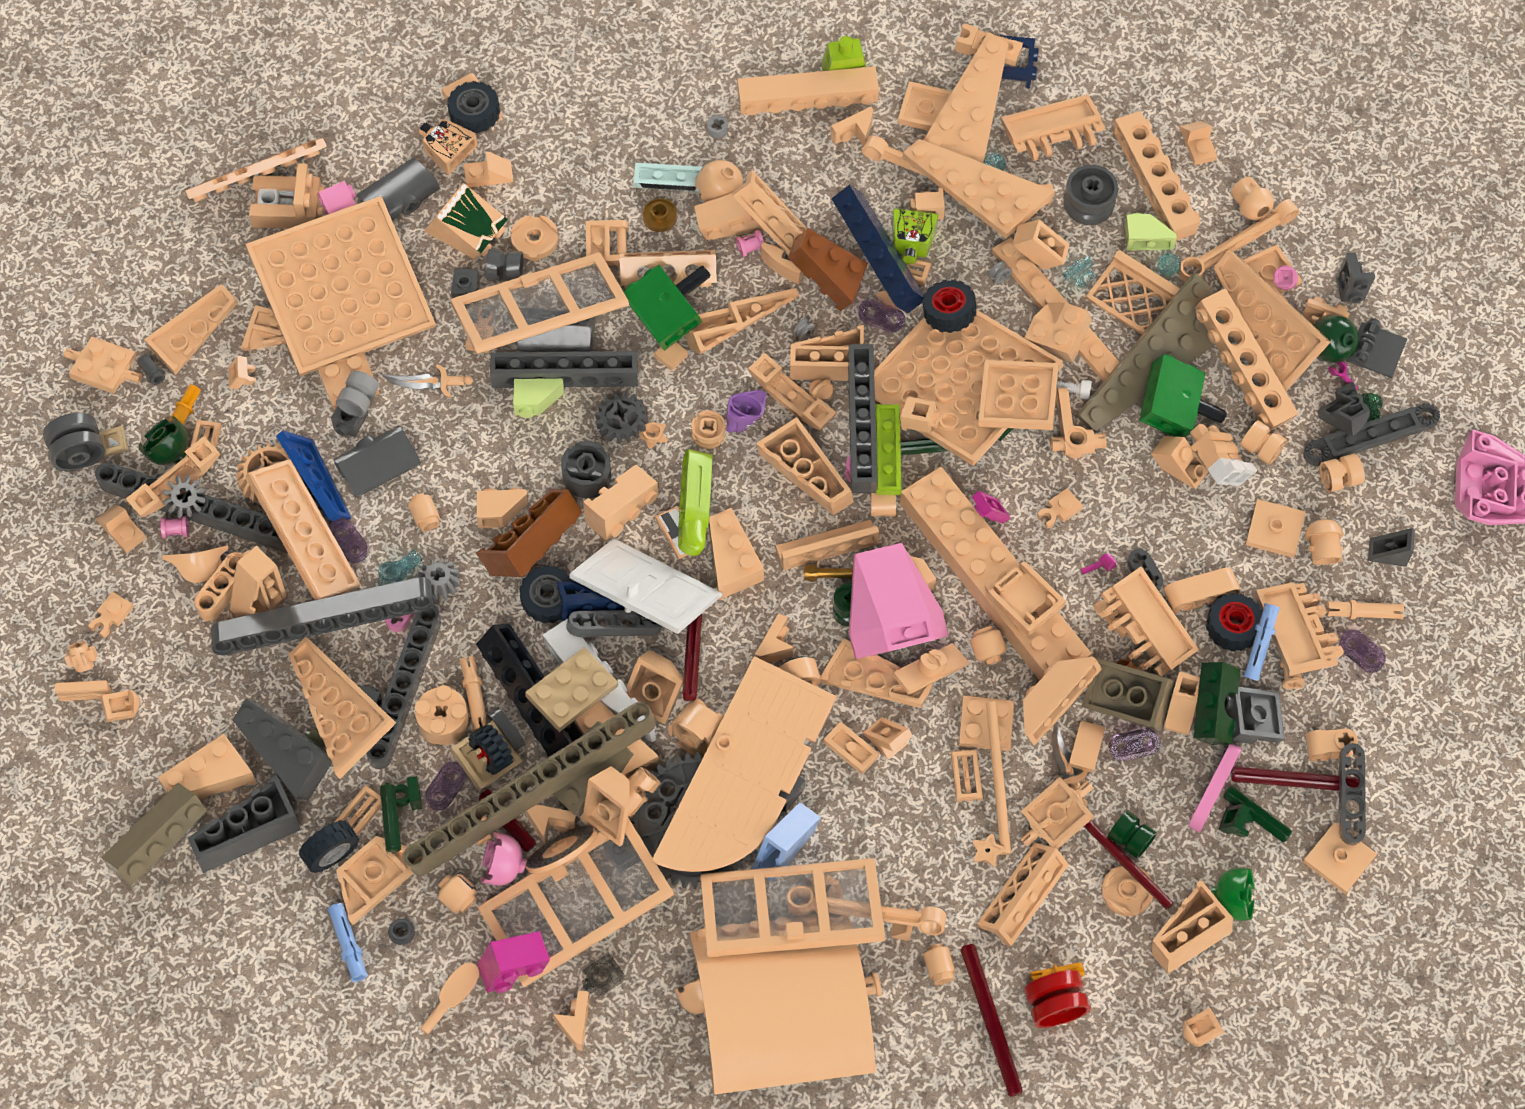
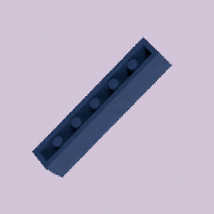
(878, 249)

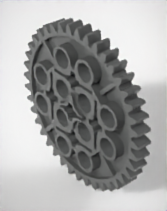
(652, 831)

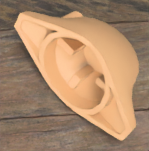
(197, 566)

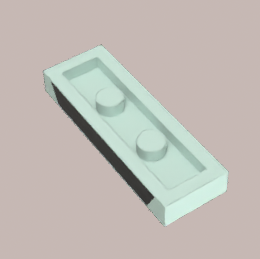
(665, 176)

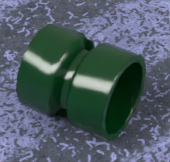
(842, 604)
(1134, 836)

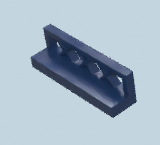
(584, 600)

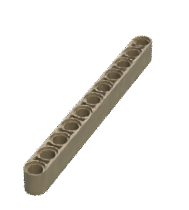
(525, 800)

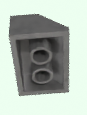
(570, 338)

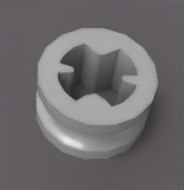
(717, 120)
(1000, 272)
(804, 329)

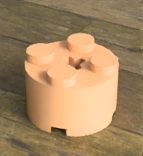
(432, 725)
(695, 727)

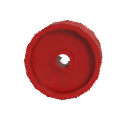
(1057, 999)

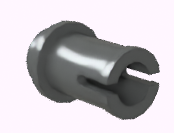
(151, 369)

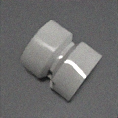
(357, 394)

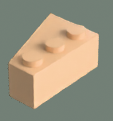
(256, 584)

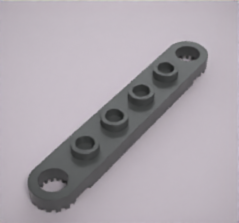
(1373, 434)

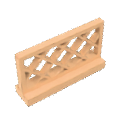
(1139, 275)

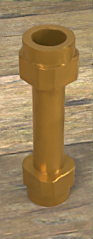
(811, 573)

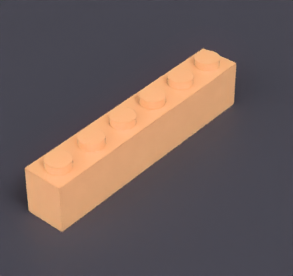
(808, 90)

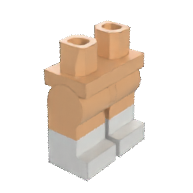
(1221, 456)

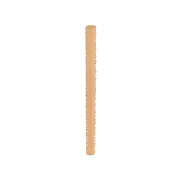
(998, 776)

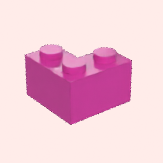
(512, 958)

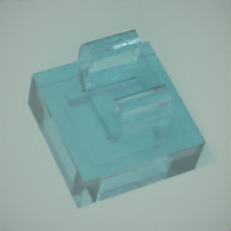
(1078, 270)

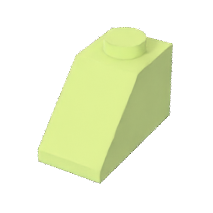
(1147, 233)
(535, 395)

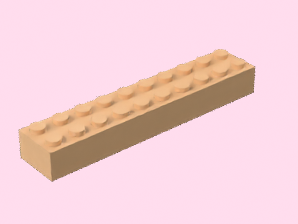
(980, 562)

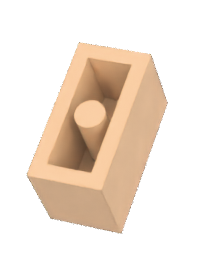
(1040, 244)

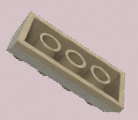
(155, 835)

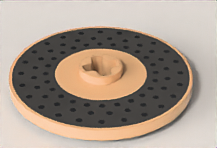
(561, 849)

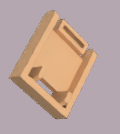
(1023, 595)

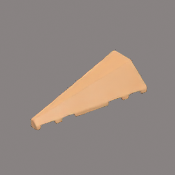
(724, 323)

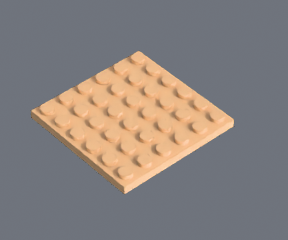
(340, 285)
(950, 372)

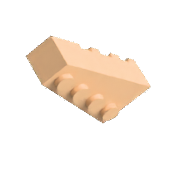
(643, 755)

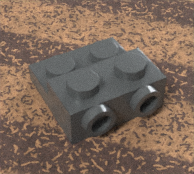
(1255, 715)

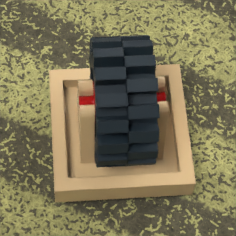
(486, 756)

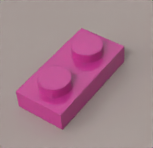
(990, 507)

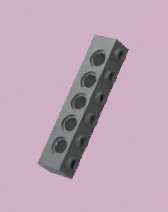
(575, 368)
(862, 418)

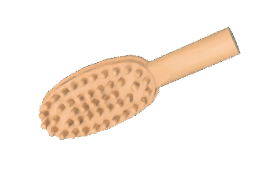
(453, 993)

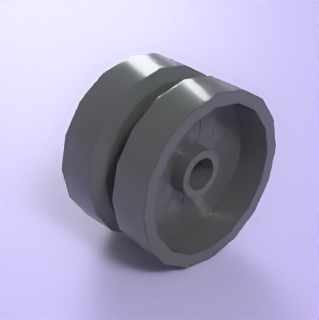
(1090, 194)
(73, 441)

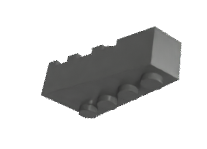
(286, 749)
(246, 827)

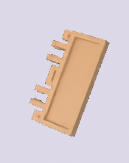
(1053, 121)
(1151, 622)
(1298, 627)

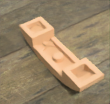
(789, 394)
(196, 463)

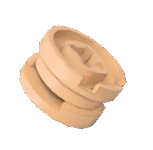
(708, 429)

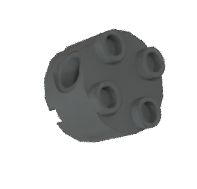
(586, 469)

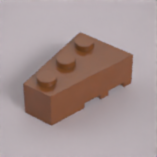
(829, 265)

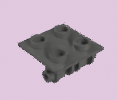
(1378, 349)

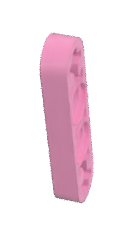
(1215, 787)

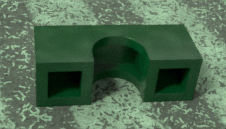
(1211, 719)

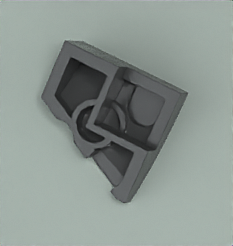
(1347, 411)

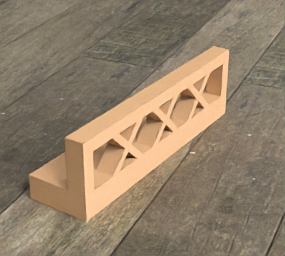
(769, 211)
(827, 544)
(1028, 893)

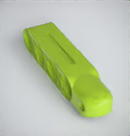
(694, 501)

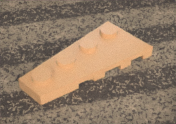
(186, 332)
(869, 676)

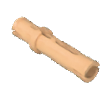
(1368, 610)
(472, 684)

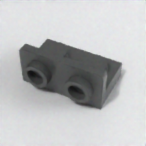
(1351, 282)

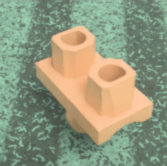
(1317, 308)

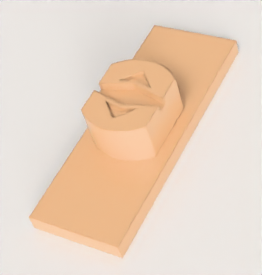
(930, 668)

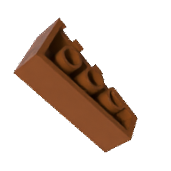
(531, 535)

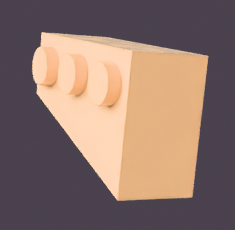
(724, 218)
(824, 356)
(620, 503)
(733, 555)
(210, 770)
(1192, 929)

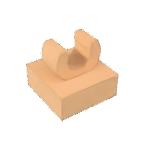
(238, 373)

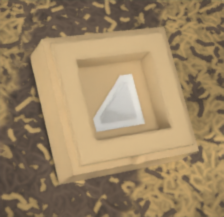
(114, 441)

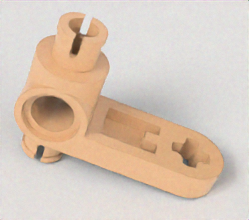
(1087, 438)

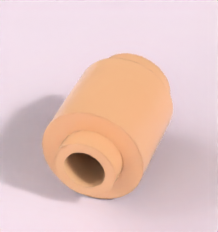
(424, 512)
(939, 964)

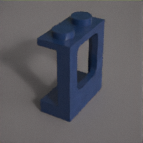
(1018, 73)

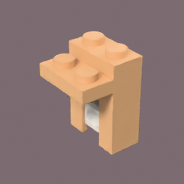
(292, 199)

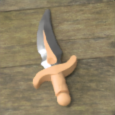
(430, 381)
(1062, 758)

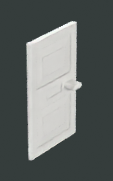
(645, 585)

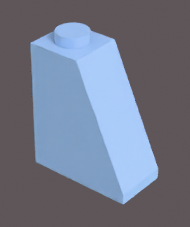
(787, 838)

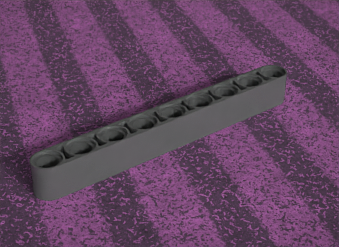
(207, 516)
(321, 616)

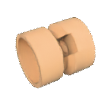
(1260, 440)
(1344, 472)

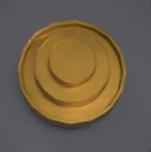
(659, 215)

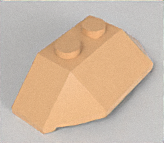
(1055, 694)

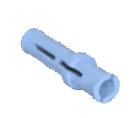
(1269, 614)
(350, 951)

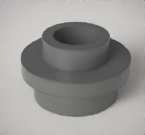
(401, 924)

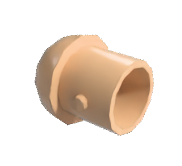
(1253, 200)
(1325, 542)

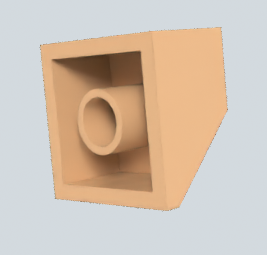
(1059, 329)

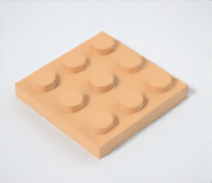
(1018, 395)

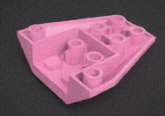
(1490, 481)
(891, 603)

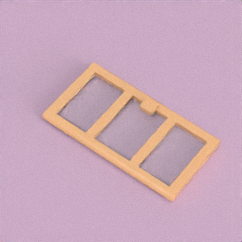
(538, 302)
(580, 899)
(792, 907)

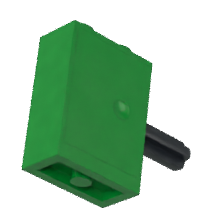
(663, 305)
(1175, 396)

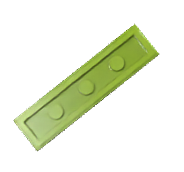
(888, 449)

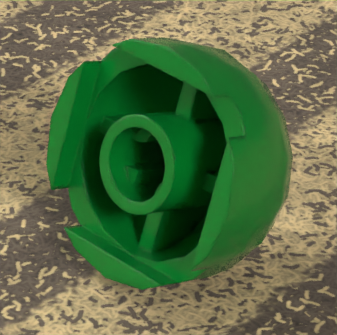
(1235, 893)

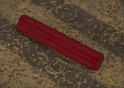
(515, 829)

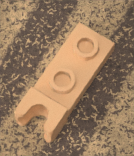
(972, 38)

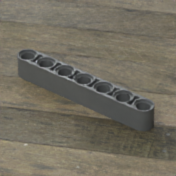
(406, 674)

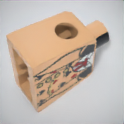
(447, 144)

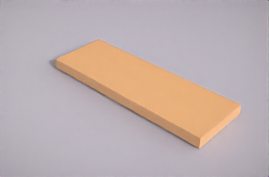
(303, 530)

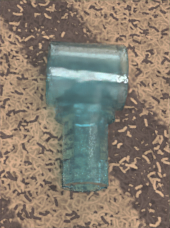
(399, 569)

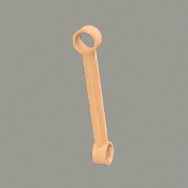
(878, 149)
(1281, 215)
(928, 920)

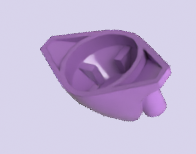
(745, 410)

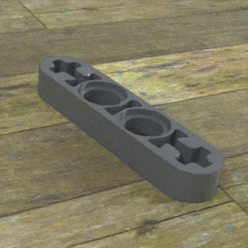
(641, 625)
(1356, 794)

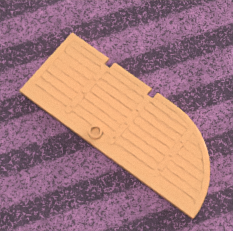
(744, 769)

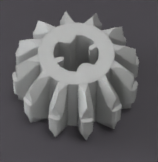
(176, 493)
(447, 581)

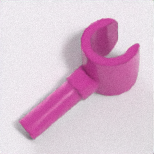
(1342, 372)
(1107, 561)

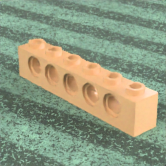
(1136, 126)
(1246, 347)

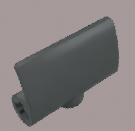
(402, 188)
(377, 460)

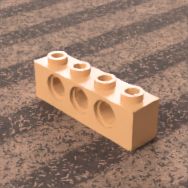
(678, 259)

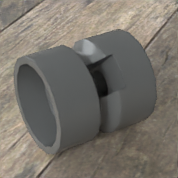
(503, 265)

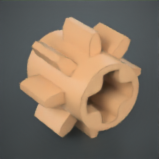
(80, 656)

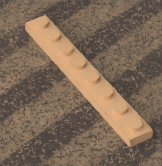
(1043, 292)

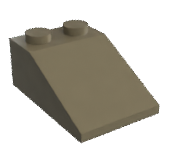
(1130, 695)
(574, 793)

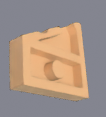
(262, 330)

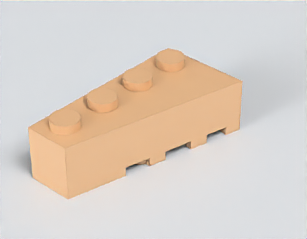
(804, 464)

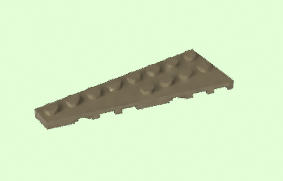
(1172, 333)

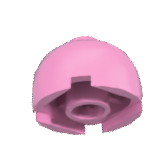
(502, 860)

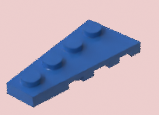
(315, 473)

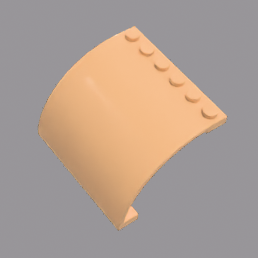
(784, 1016)

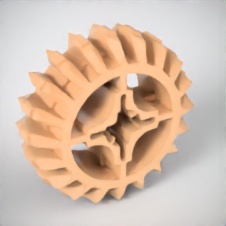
(261, 456)

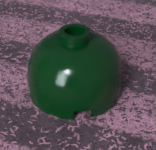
(1342, 335)
(165, 442)

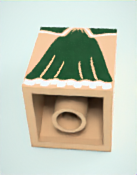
(467, 223)

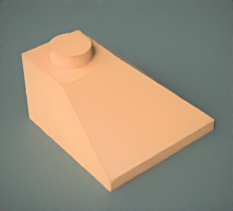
(656, 684)
(608, 803)

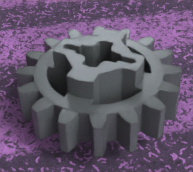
(611, 424)

